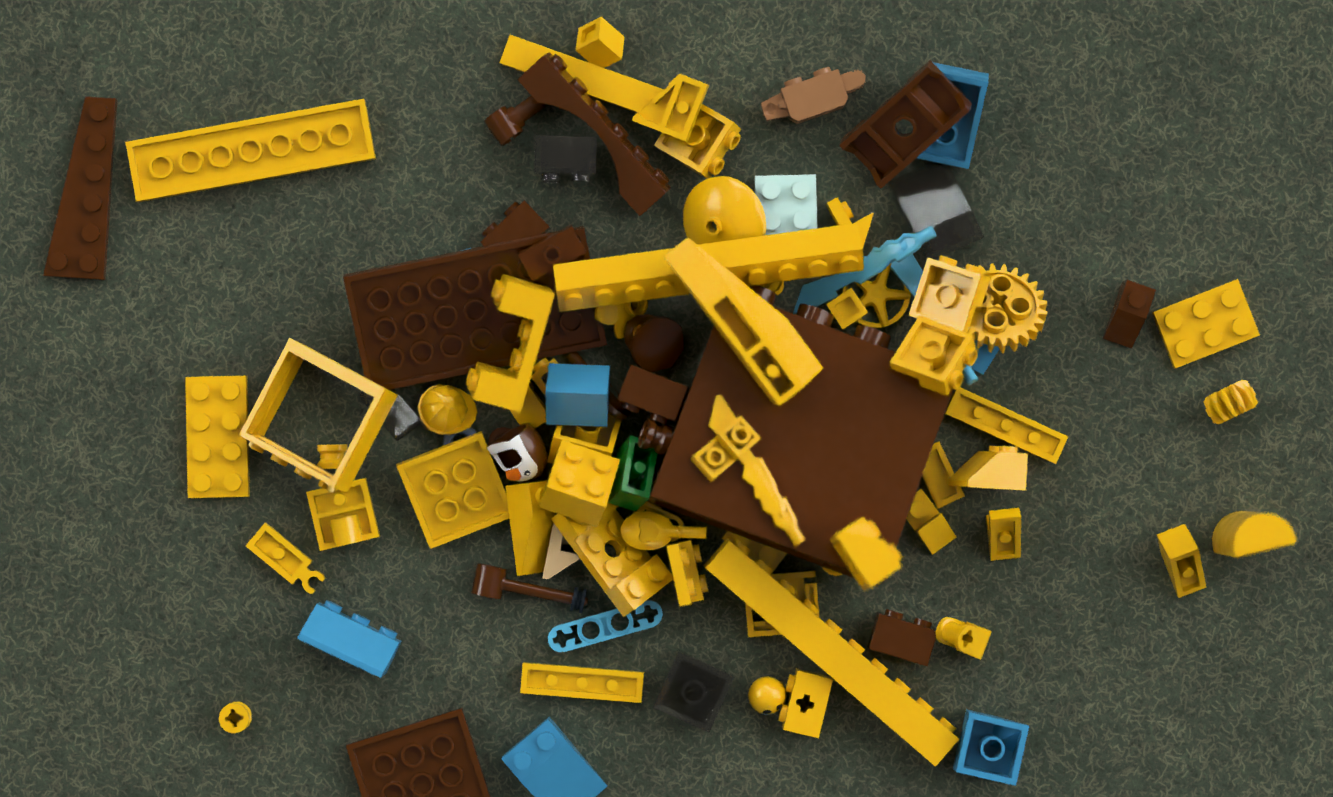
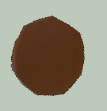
(654, 341)

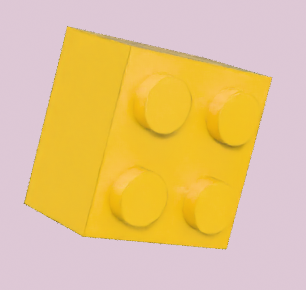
(579, 483)

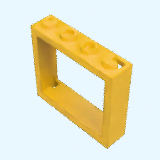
(273, 395)

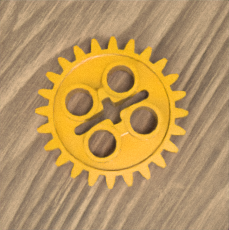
(1000, 310)

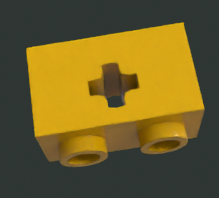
(818, 690)

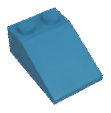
(957, 143)
(552, 765)

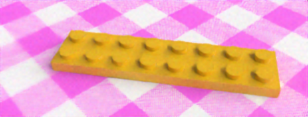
(250, 150)

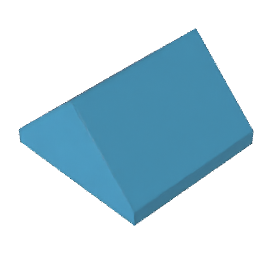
(577, 395)

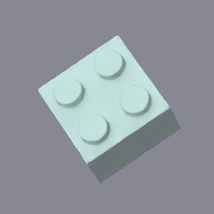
(787, 202)

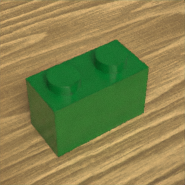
(633, 476)

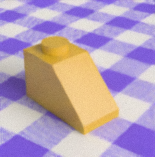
(1182, 560)

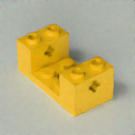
(500, 385)

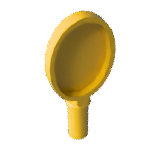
(654, 531)

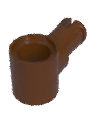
(509, 121)

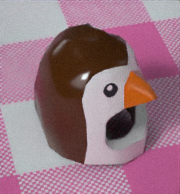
(520, 453)

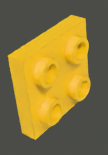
(343, 516)

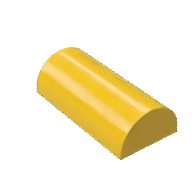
(1251, 533)

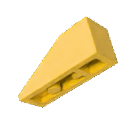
(529, 526)

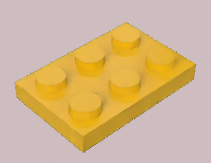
(1205, 323)

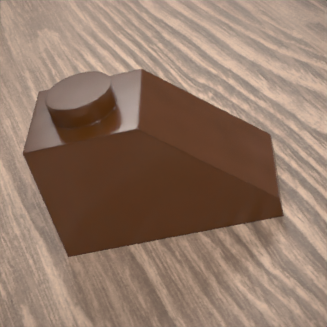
(1129, 313)

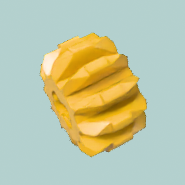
(1230, 402)

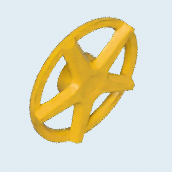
(877, 294)

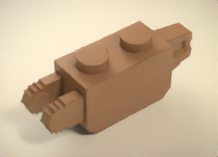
(813, 96)

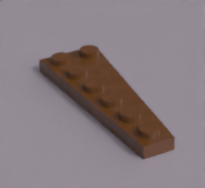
(83, 215)

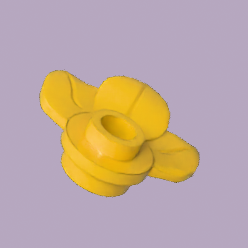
(619, 315)

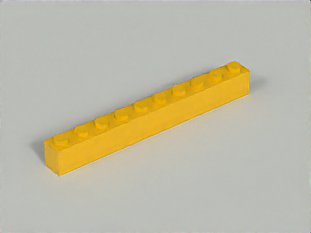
(750, 259)
(831, 652)

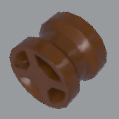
(655, 436)

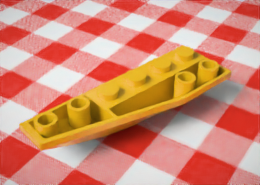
(748, 323)

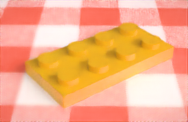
(214, 448)

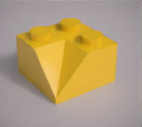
(865, 554)

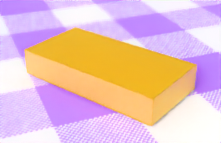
(936, 476)

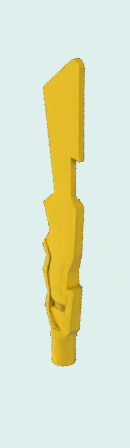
(759, 477)

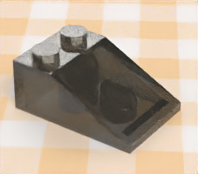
(935, 199)

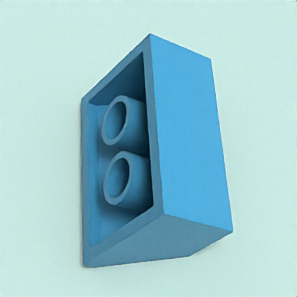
(350, 638)

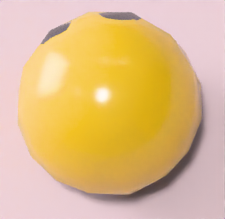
(767, 695)

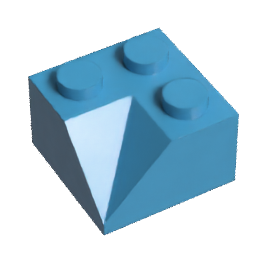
(990, 747)

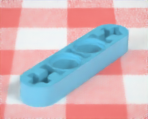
(606, 629)

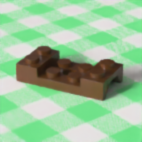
(927, 102)

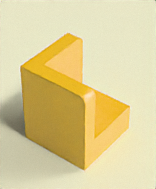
(600, 43)

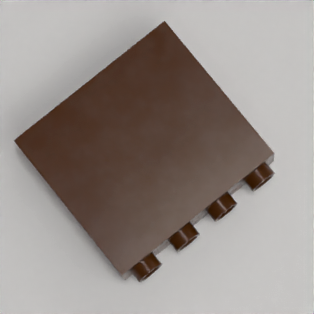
(835, 448)

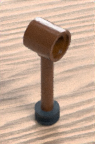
(492, 580)

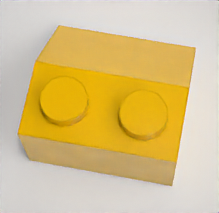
(594, 438)
(993, 469)

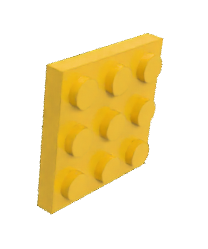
(455, 489)

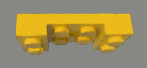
(627, 577)

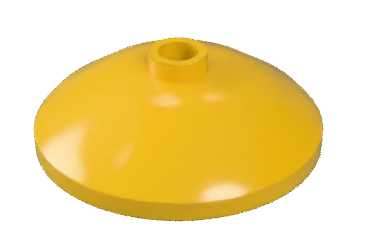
(728, 205)

